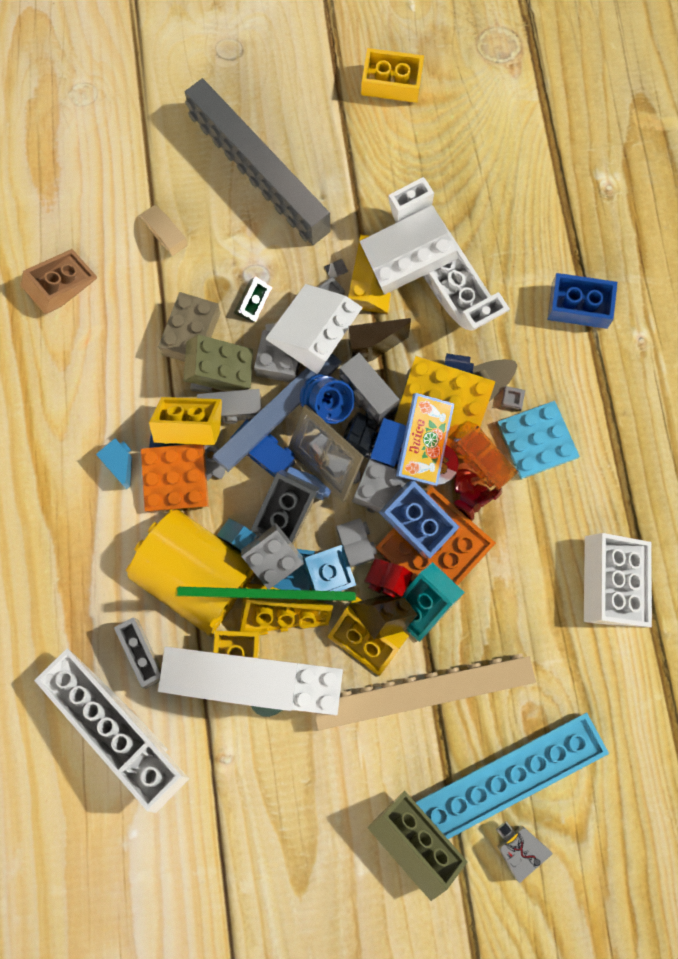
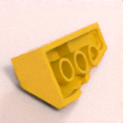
(278, 614)

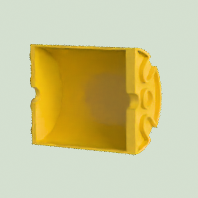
(188, 556)

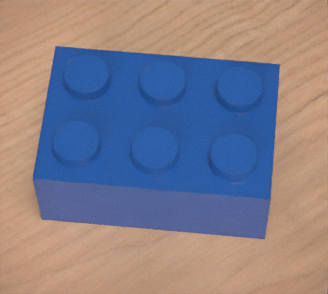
(582, 300)

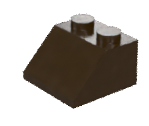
(384, 615)

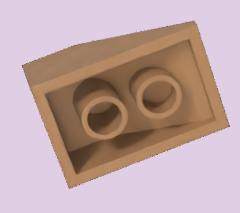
(57, 280)

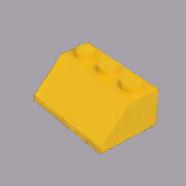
(186, 421)
(356, 640)

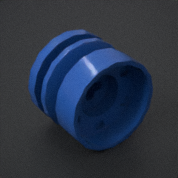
(328, 398)

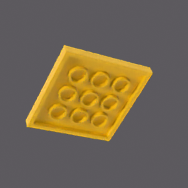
(465, 390)

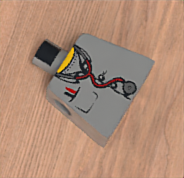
(521, 850)

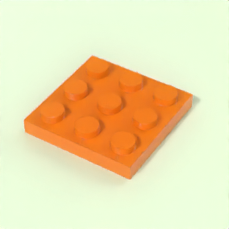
(174, 477)

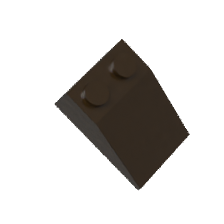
(377, 338)

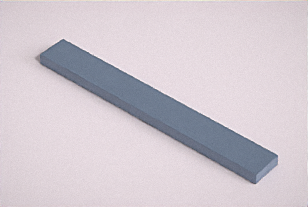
(268, 418)

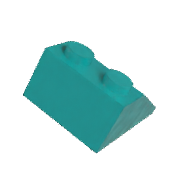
(431, 598)

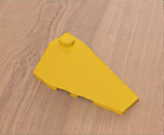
(365, 287)

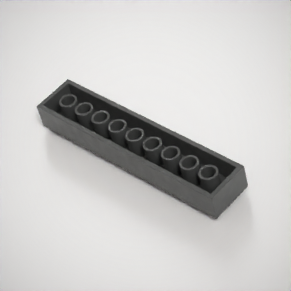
(258, 162)

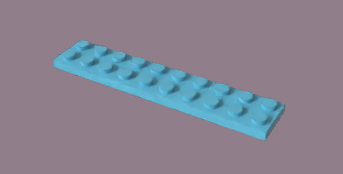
(514, 776)

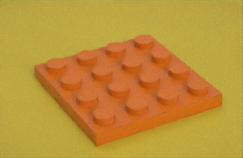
(455, 556)

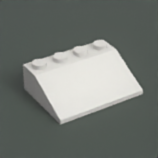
(409, 249)
(313, 325)
(617, 581)

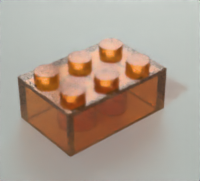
(482, 455)

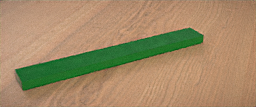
(264, 593)

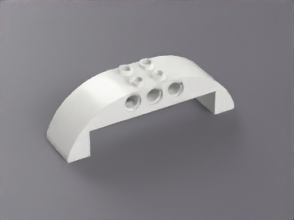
(455, 283)

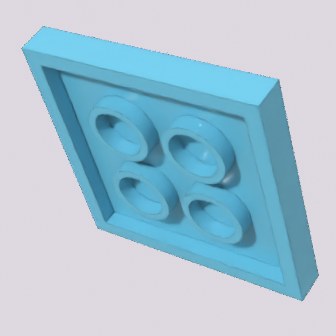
(537, 440)

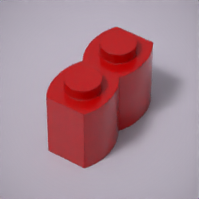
(388, 578)

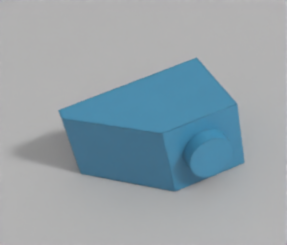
(117, 460)
(236, 534)

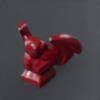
(472, 496)

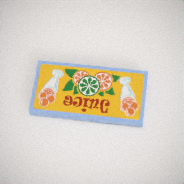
(425, 439)

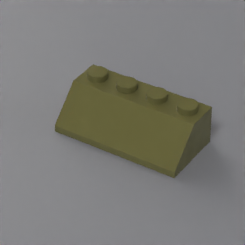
(418, 846)

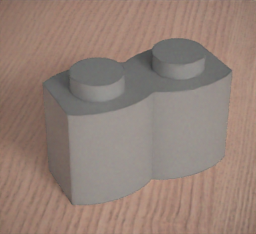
(355, 542)

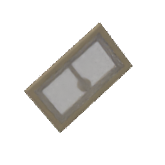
(325, 453)

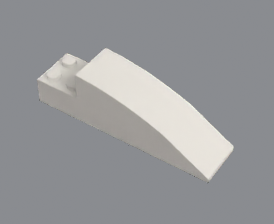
(250, 681)
(112, 731)

